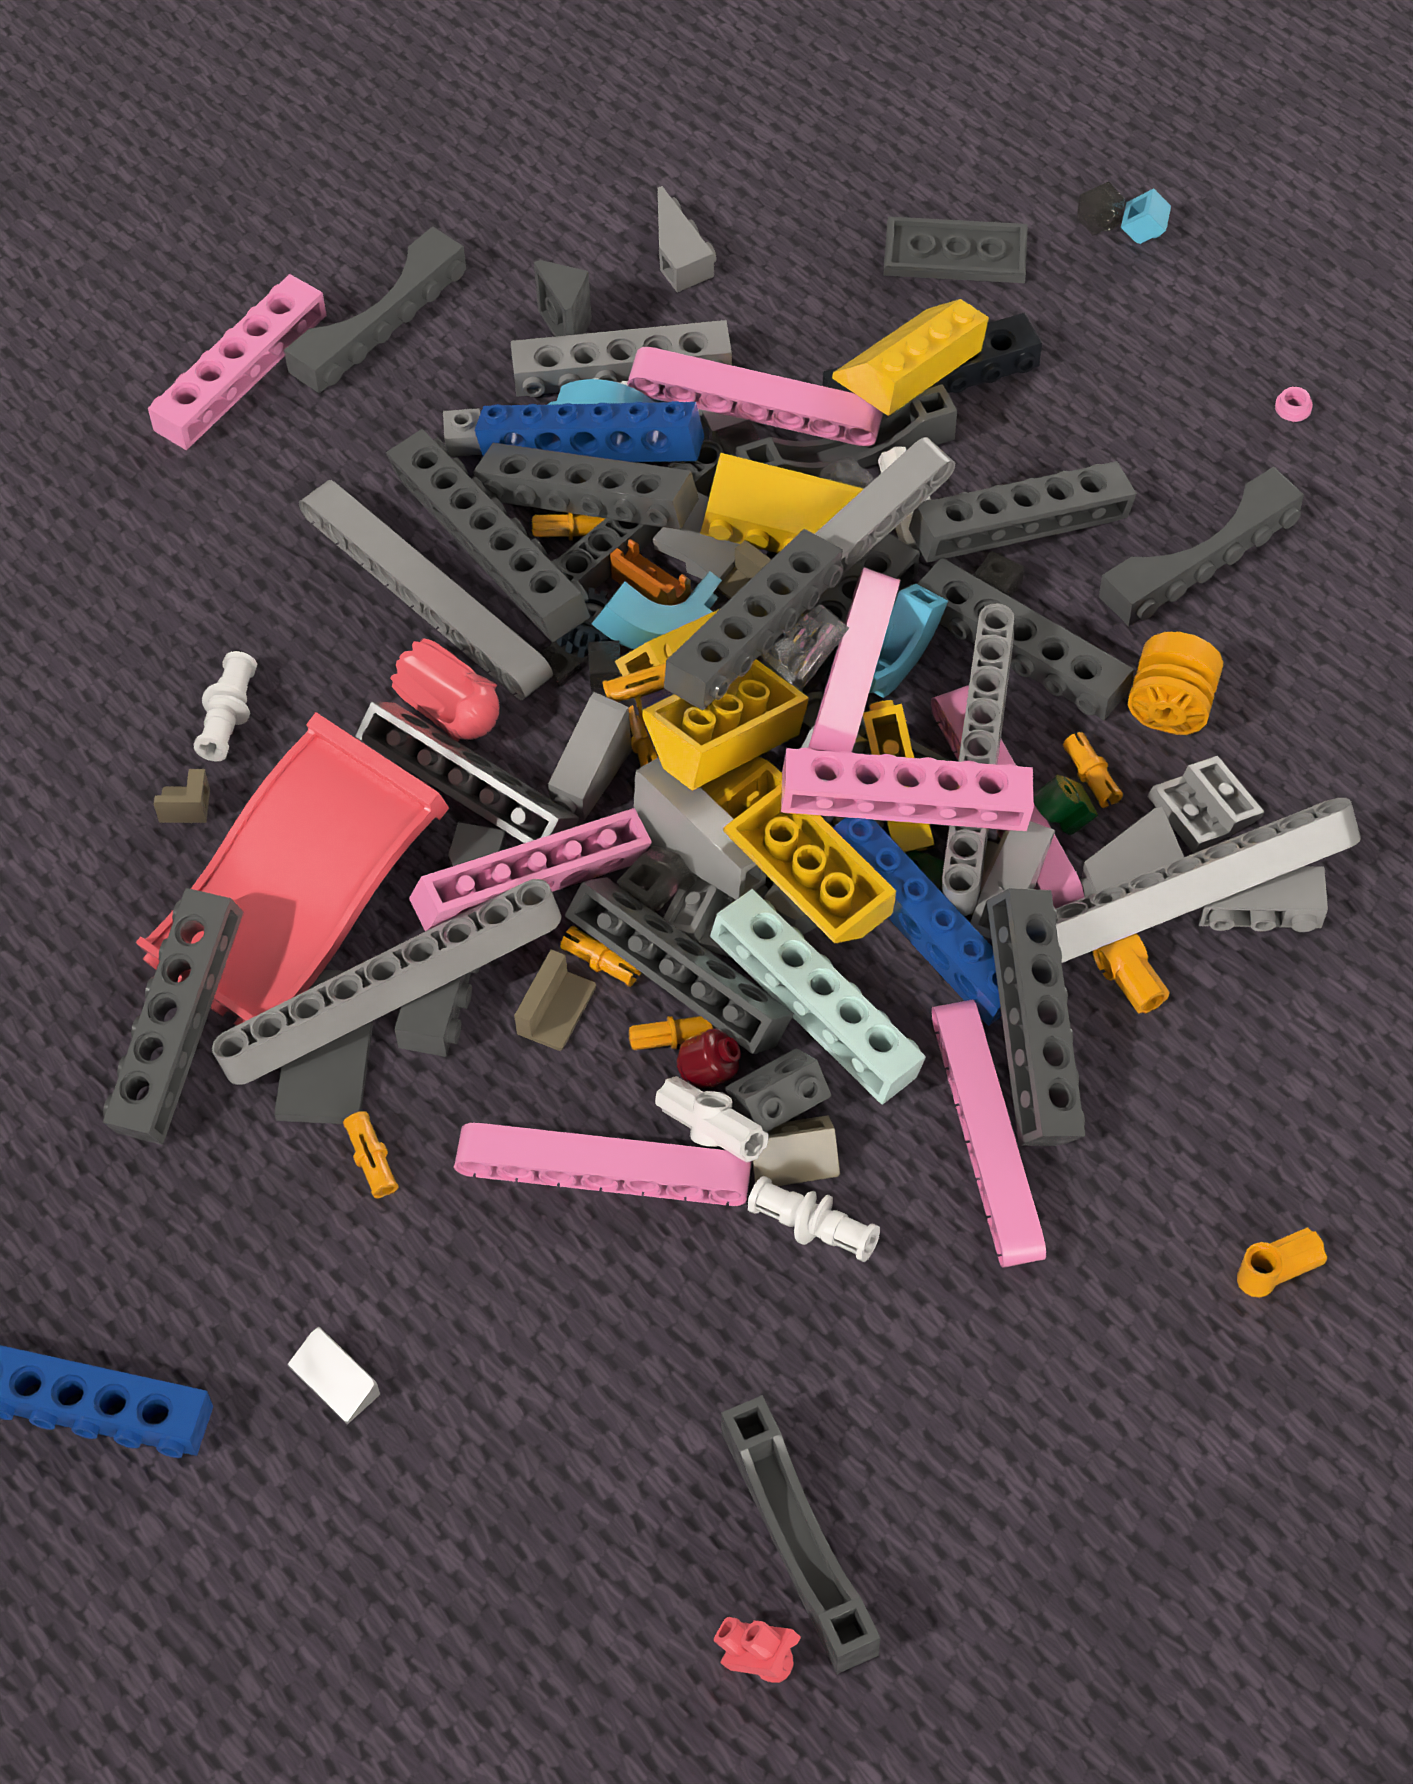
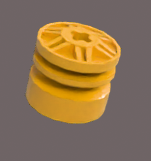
(1175, 683)

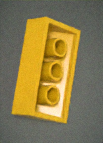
(915, 355)
(769, 503)
(743, 724)
(814, 868)

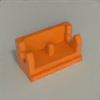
(647, 577)

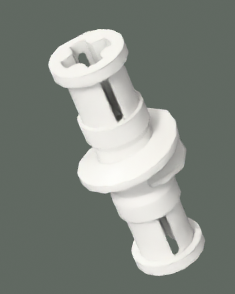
(225, 706)
(813, 1219)

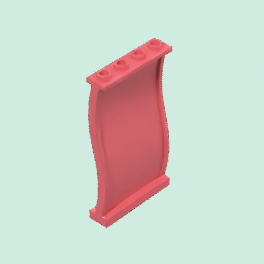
(306, 864)

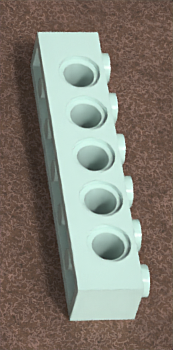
(822, 1016)

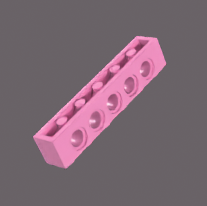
(236, 362)
(922, 802)
(557, 859)

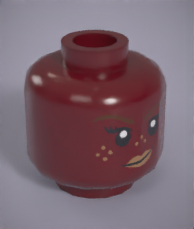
(708, 1059)

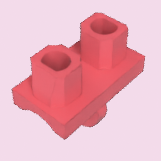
(757, 1648)

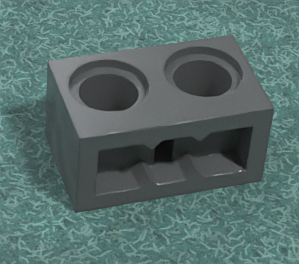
(779, 1090)

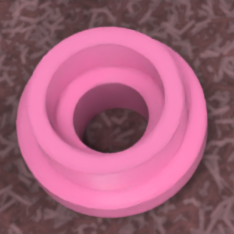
(1294, 396)

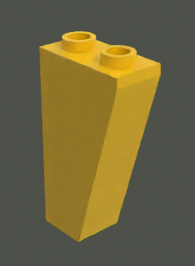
(890, 735)

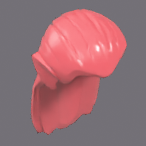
(446, 691)

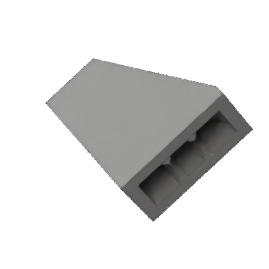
(592, 755)
(1134, 852)

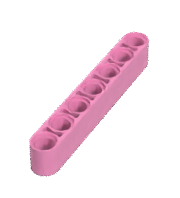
(755, 396)
(854, 663)
(1057, 871)
(990, 1132)
(602, 1162)

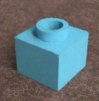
(1146, 216)

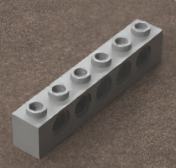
(550, 362)

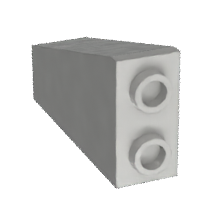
(693, 828)

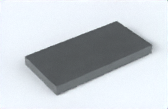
(956, 249)
(327, 1081)

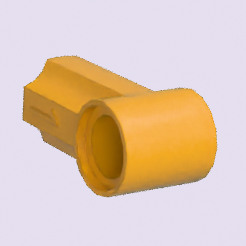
(1129, 966)
(1281, 1260)

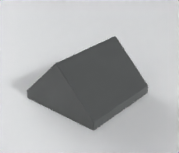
(563, 297)

